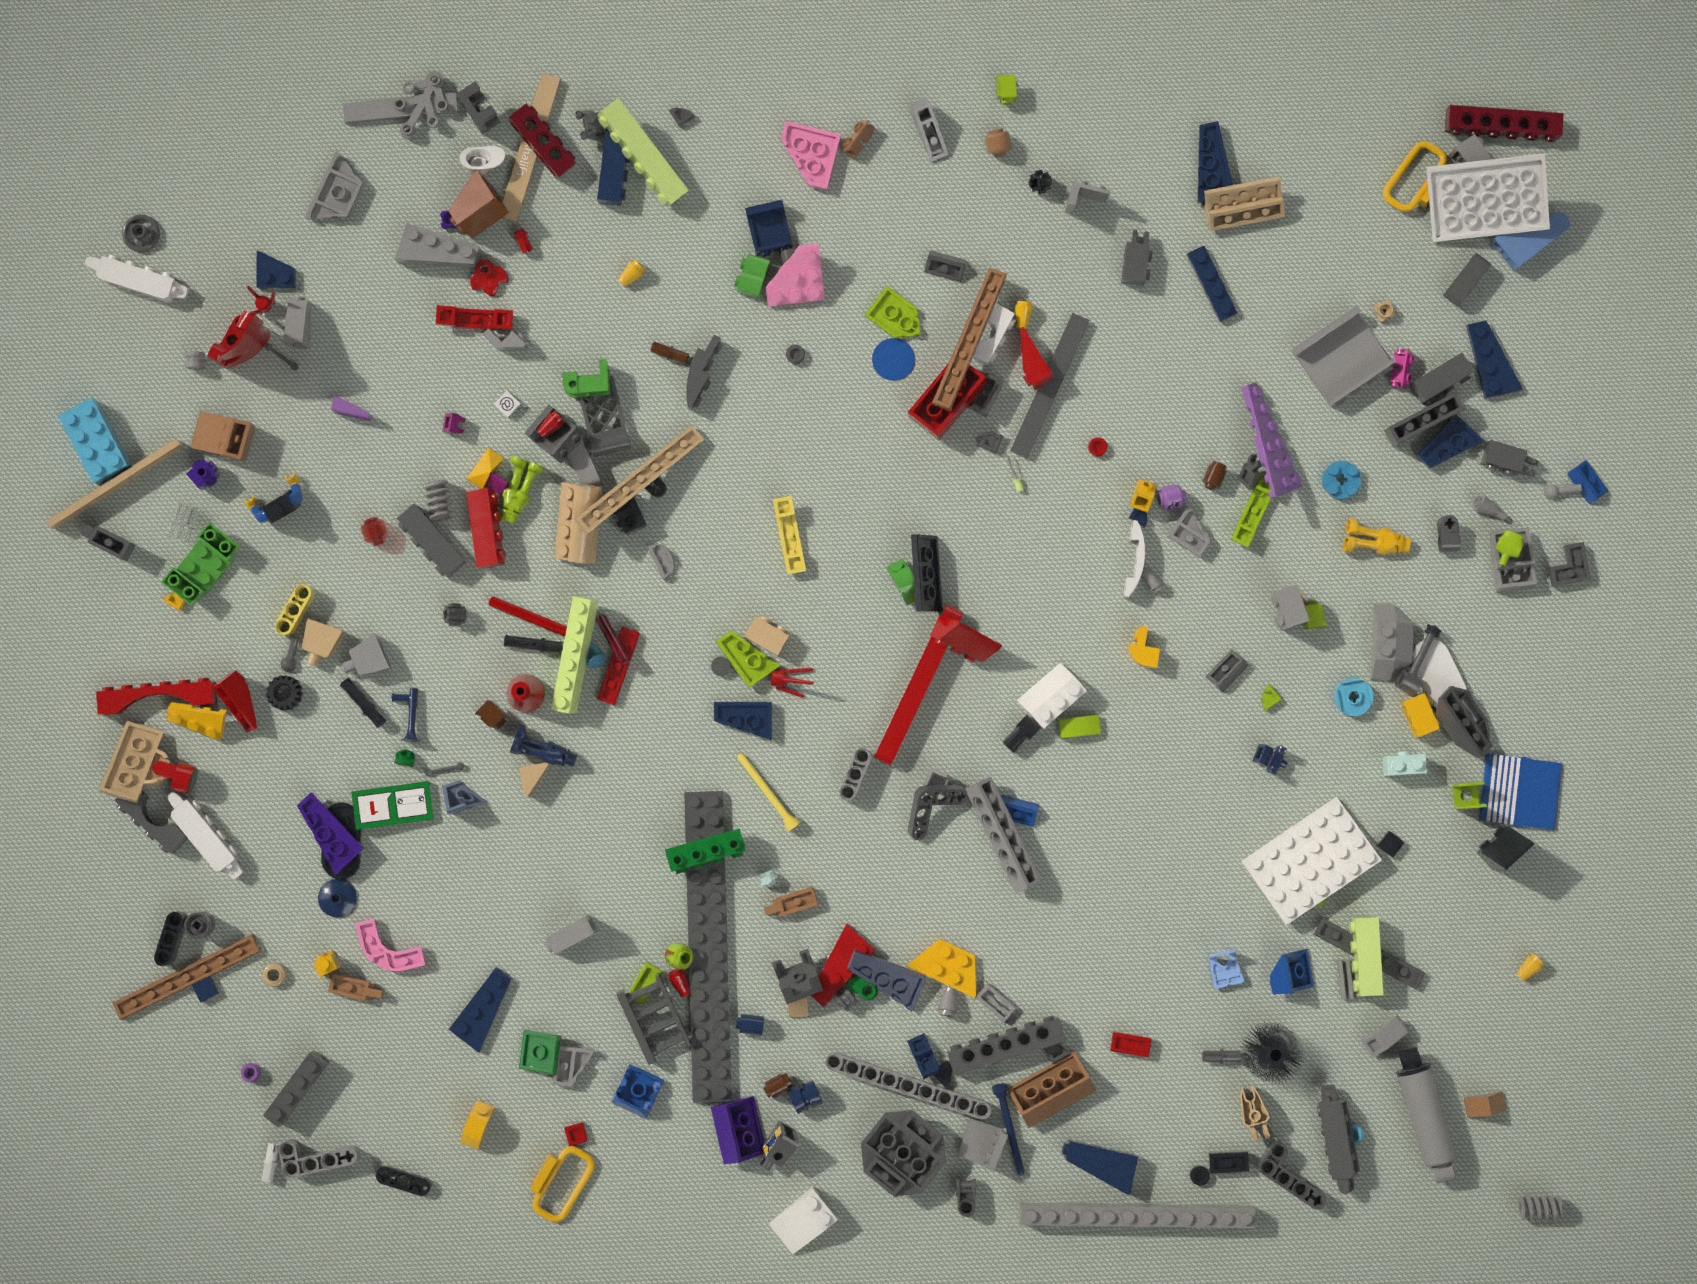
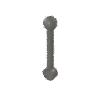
(294, 366)
(428, 772)

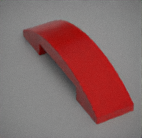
(474, 318)

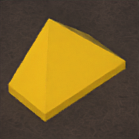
(488, 463)

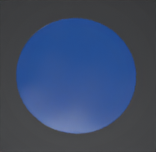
(893, 359)

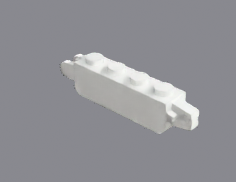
(136, 279)
(204, 836)

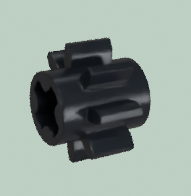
(1040, 181)

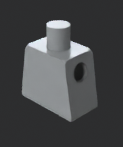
(368, 658)

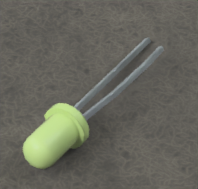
(1017, 482)

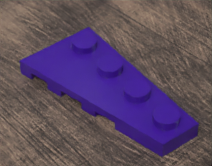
(334, 839)

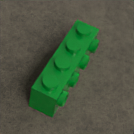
(705, 850)

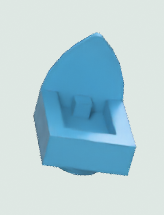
(595, 656)

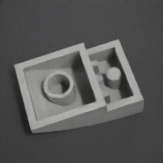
(1519, 571)

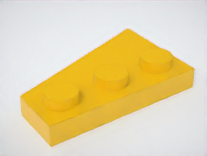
(199, 720)

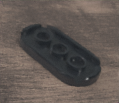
(345, 814)

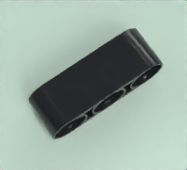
(164, 945)

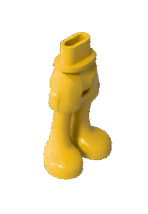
(1385, 543)

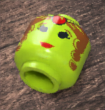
(679, 955)

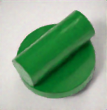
(405, 757)

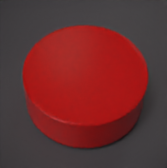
(1097, 447)

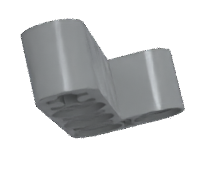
(320, 1159)

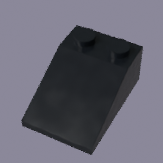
(1504, 848)

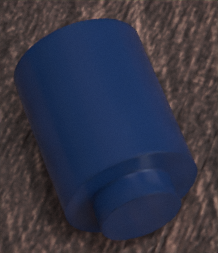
(750, 1024)

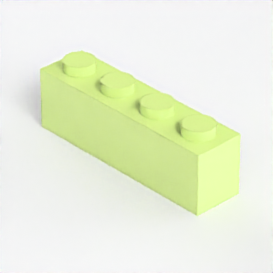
(1367, 956)

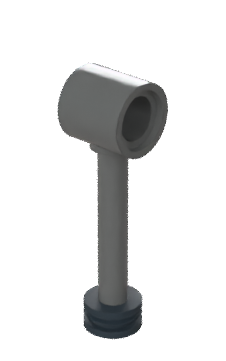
(1409, 680)

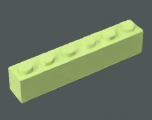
(642, 152)
(574, 654)

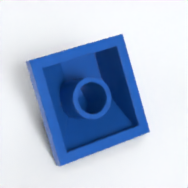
(1292, 973)

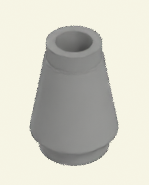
(948, 1003)

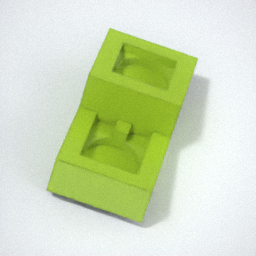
(1079, 726)

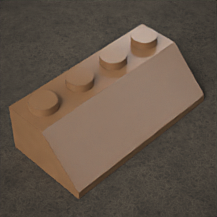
(1051, 1089)

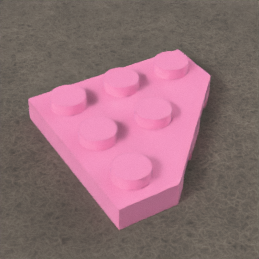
(812, 152)
(798, 278)

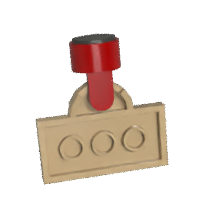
(140, 763)

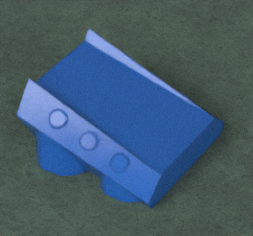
(637, 1091)

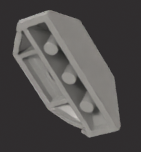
(1390, 642)

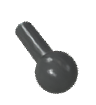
(288, 663)

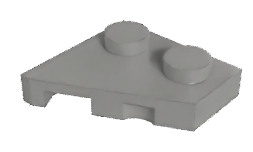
(1189, 533)
(571, 1064)

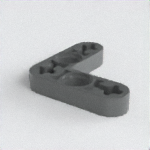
(927, 803)

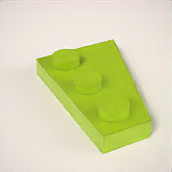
(746, 660)

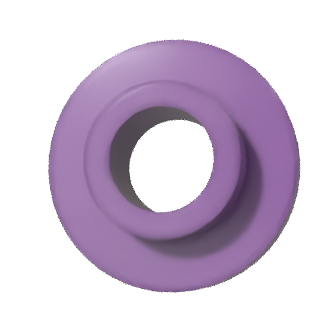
(244, 1072)

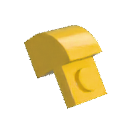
(1142, 654)
(476, 1124)

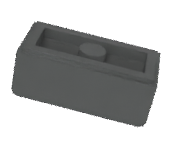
(945, 265)
(1227, 671)

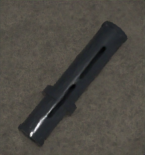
(510, 641)
(363, 703)

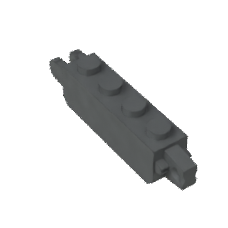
(1339, 1138)

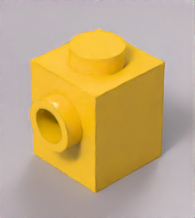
(1143, 495)

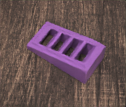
(345, 408)

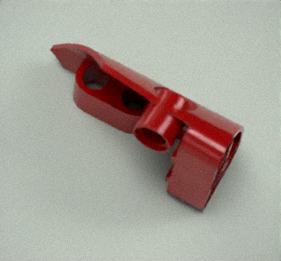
(251, 339)

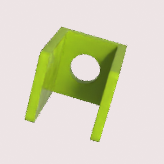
(1473, 802)

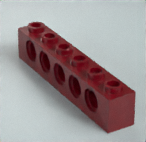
(1551, 120)

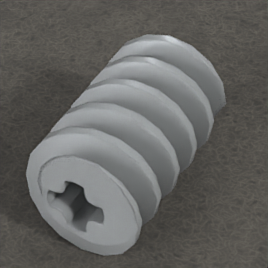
(438, 500)
(1540, 1206)

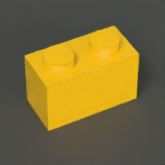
(1420, 715)

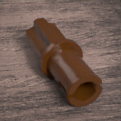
(669, 352)

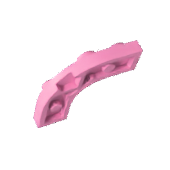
(381, 955)

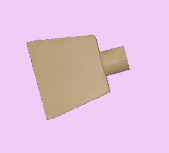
(320, 641)

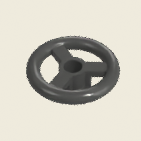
(134, 228)

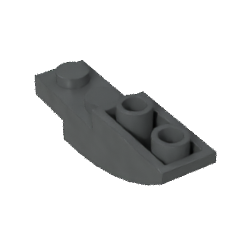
(697, 378)

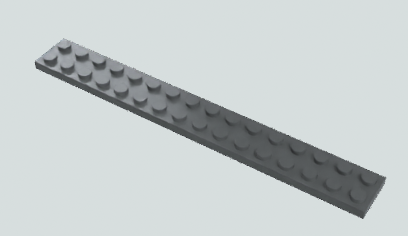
(710, 955)

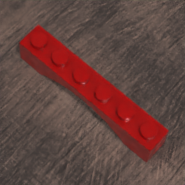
(117, 701)

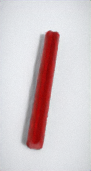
(528, 616)

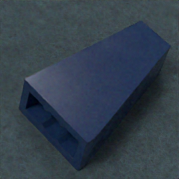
(1104, 1163)

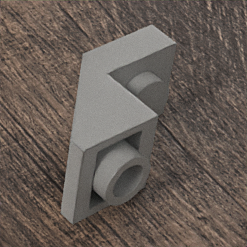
(511, 342)
(1386, 1036)

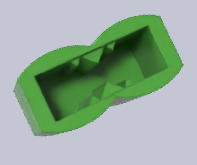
(752, 276)

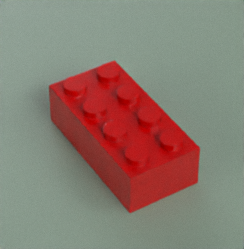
(939, 420)

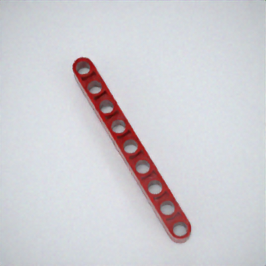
(913, 695)

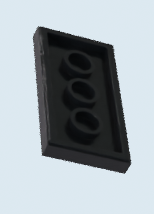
(926, 573)

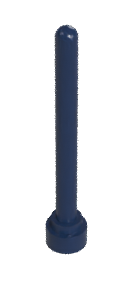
(1000, 1091)

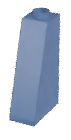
(1520, 247)

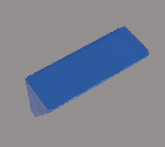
(1590, 483)
(1021, 810)

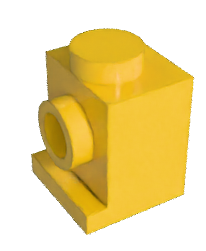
(326, 963)

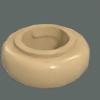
(282, 974)

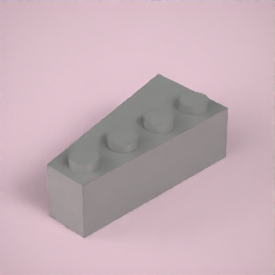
(432, 248)

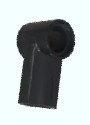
(1024, 731)

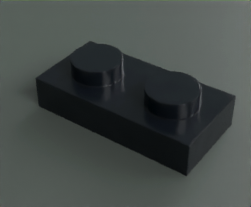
(1228, 1162)

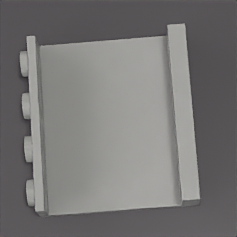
(1342, 357)

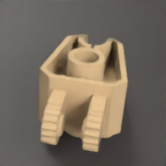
(1254, 1113)

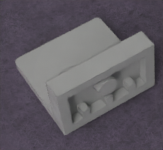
(1082, 189)
(982, 1144)

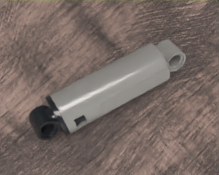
(1426, 1114)

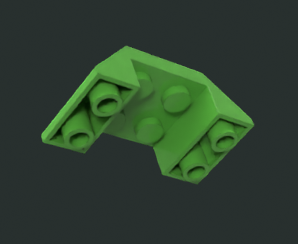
(202, 565)

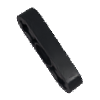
(391, 1171)

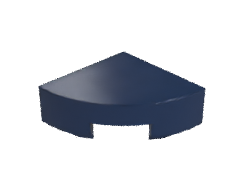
(1140, 516)

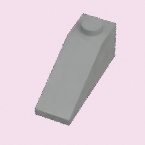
(928, 129)

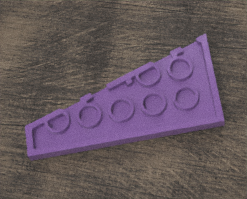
(1270, 445)

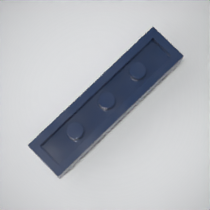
(1211, 283)

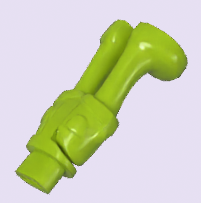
(514, 499)

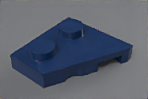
(273, 273)

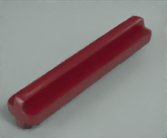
(612, 639)

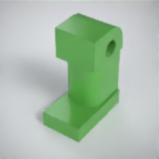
(588, 384)

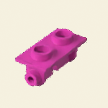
(1404, 361)

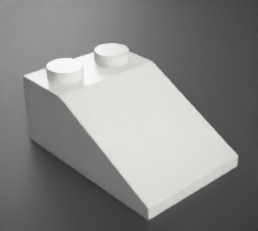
(803, 1220)

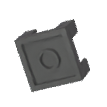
(470, 98)
(798, 980)

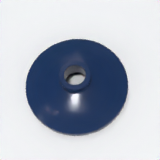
(346, 894)

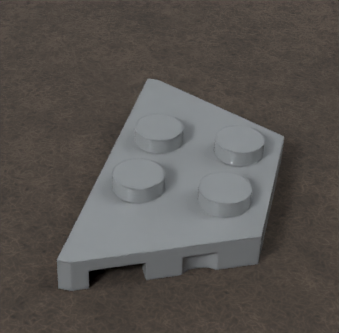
(336, 192)

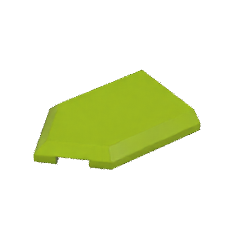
(894, 315)

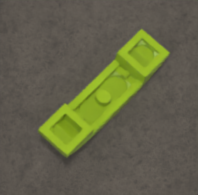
(1252, 513)

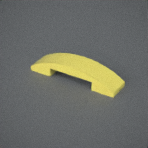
(789, 535)

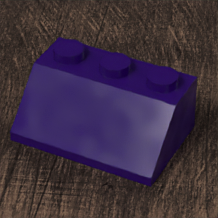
(738, 1130)

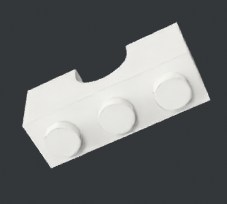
(1000, 321)

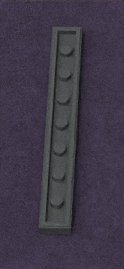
(1046, 394)

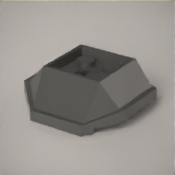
(903, 1174)

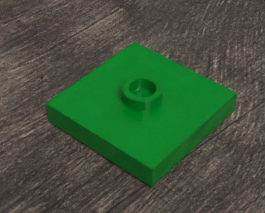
(540, 1052)

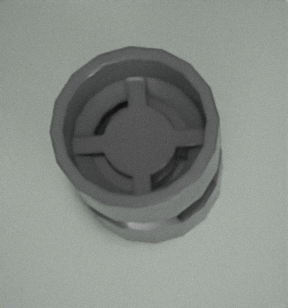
(199, 924)

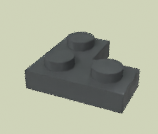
(1575, 569)

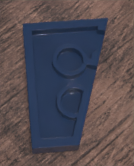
(1449, 442)
(746, 716)

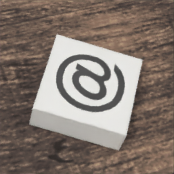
(507, 404)

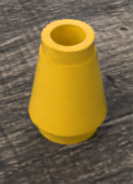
(631, 273)
(1023, 313)
(1530, 967)

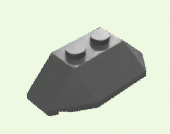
(1464, 721)

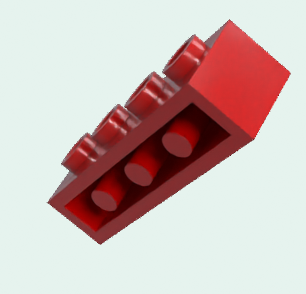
(486, 528)

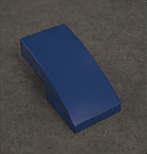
(924, 1056)

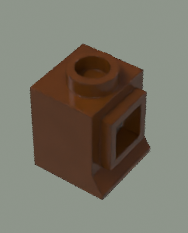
(491, 715)

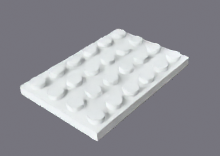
(1488, 197)
(1311, 861)

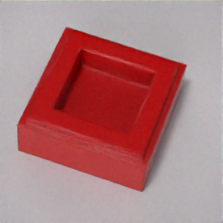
(576, 1134)

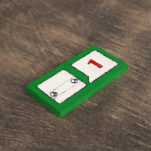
(392, 805)

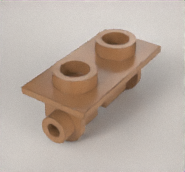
(861, 132)

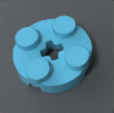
(1344, 690)

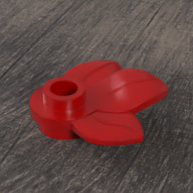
(489, 280)

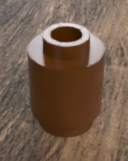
(1214, 475)
(778, 1085)

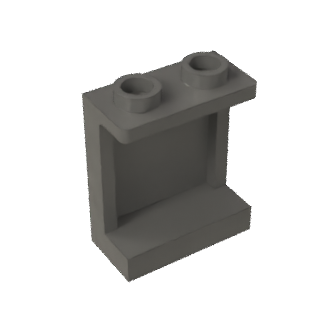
(560, 442)

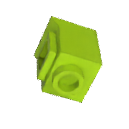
(1006, 89)
(1315, 614)

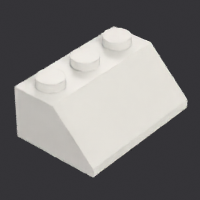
(1051, 695)

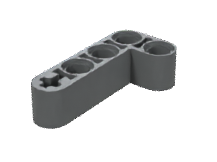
(1292, 1181)

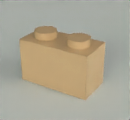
(767, 636)

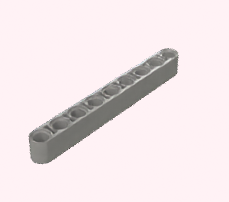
(914, 1092)

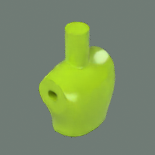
(1509, 545)

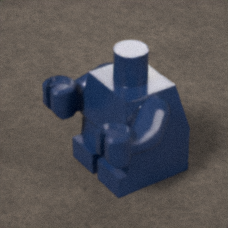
(1270, 757)

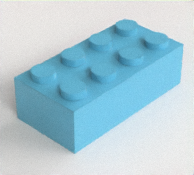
(95, 441)

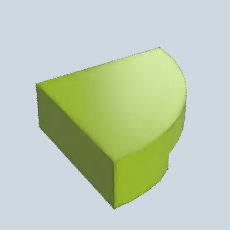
(1269, 698)

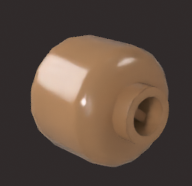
(998, 142)

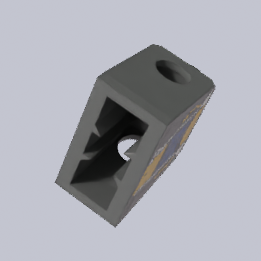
(779, 1146)

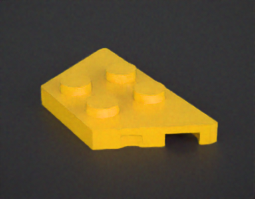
(948, 965)

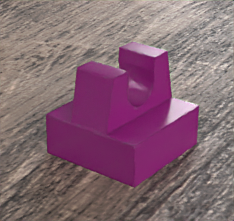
(451, 423)

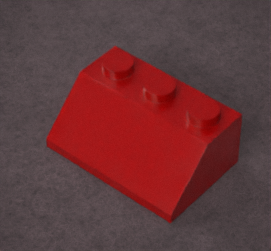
(963, 640)

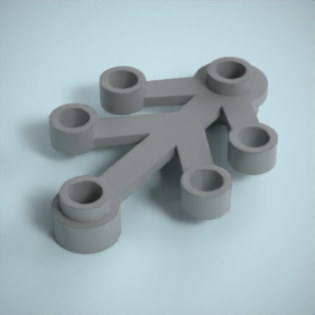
(422, 101)

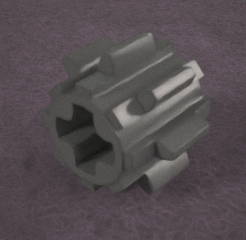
(454, 614)

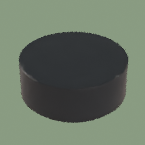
(1199, 1175)

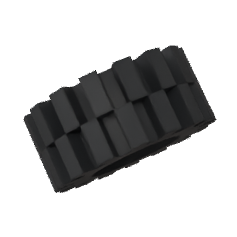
(295, 697)

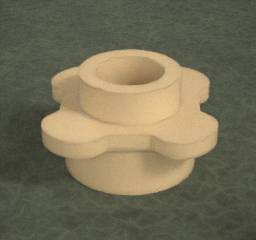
(1379, 310)

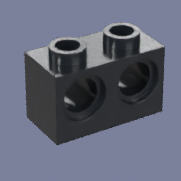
(631, 510)

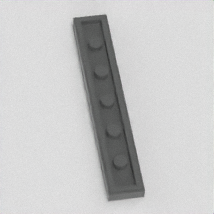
(1390, 964)

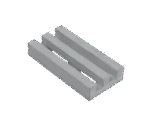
(1349, 979)
(983, 992)

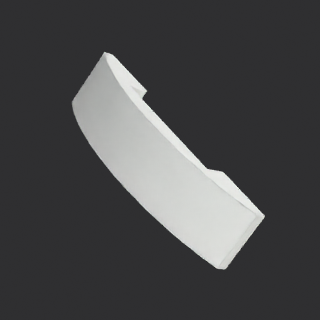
(1135, 536)

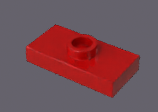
(1130, 1044)

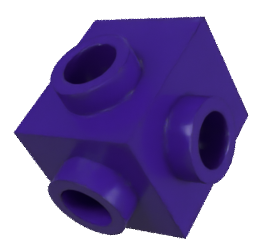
(197, 474)

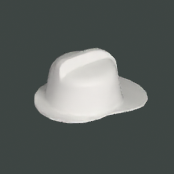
(481, 158)

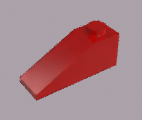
(1034, 366)
(237, 698)

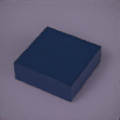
(205, 989)

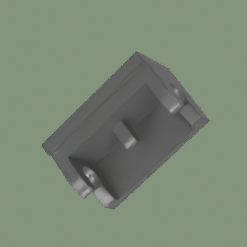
(985, 399)

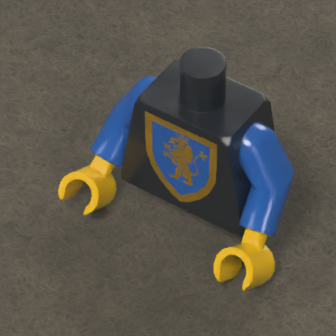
(280, 505)

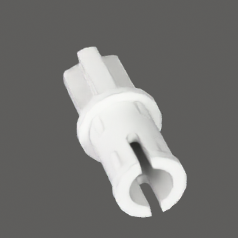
(270, 1162)

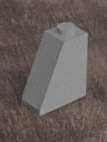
(298, 324)
(571, 935)

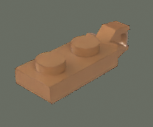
(793, 902)
(354, 988)

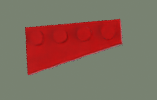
(835, 971)

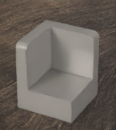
(936, 778)

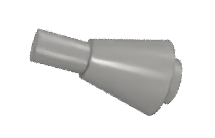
(1485, 505)

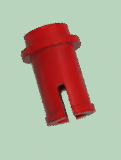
(523, 241)

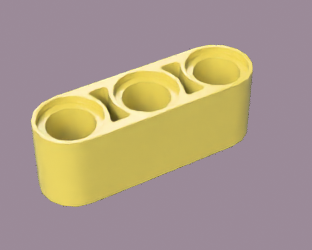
(294, 620)

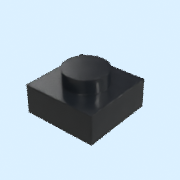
(1390, 844)

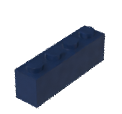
(612, 173)

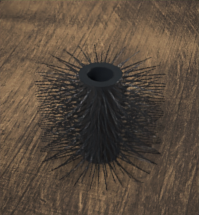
(1279, 1055)

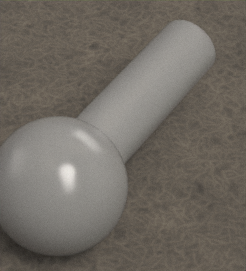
(1553, 492)

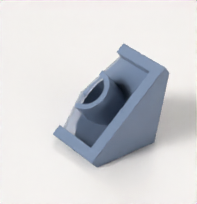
(460, 797)

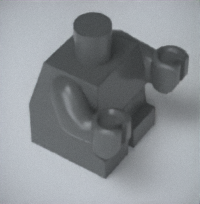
(591, 124)

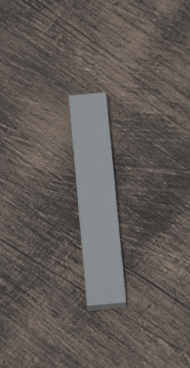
(385, 109)

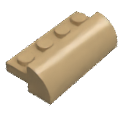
(1244, 203)
(571, 539)

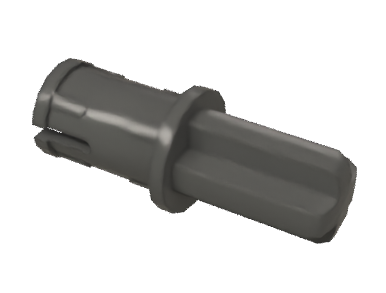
(1221, 1056)

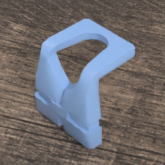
(1226, 974)

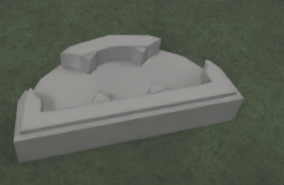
(663, 559)

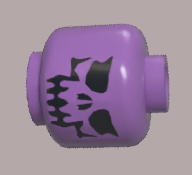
(1171, 497)

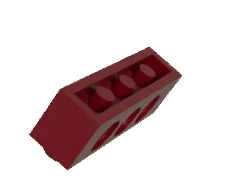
(518, 122)

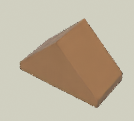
(1485, 1104)

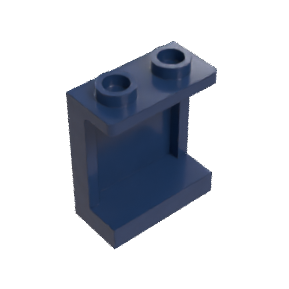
(769, 228)

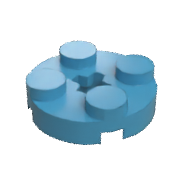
(1349, 472)

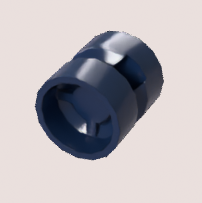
(805, 1097)

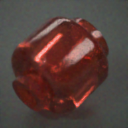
(374, 531)

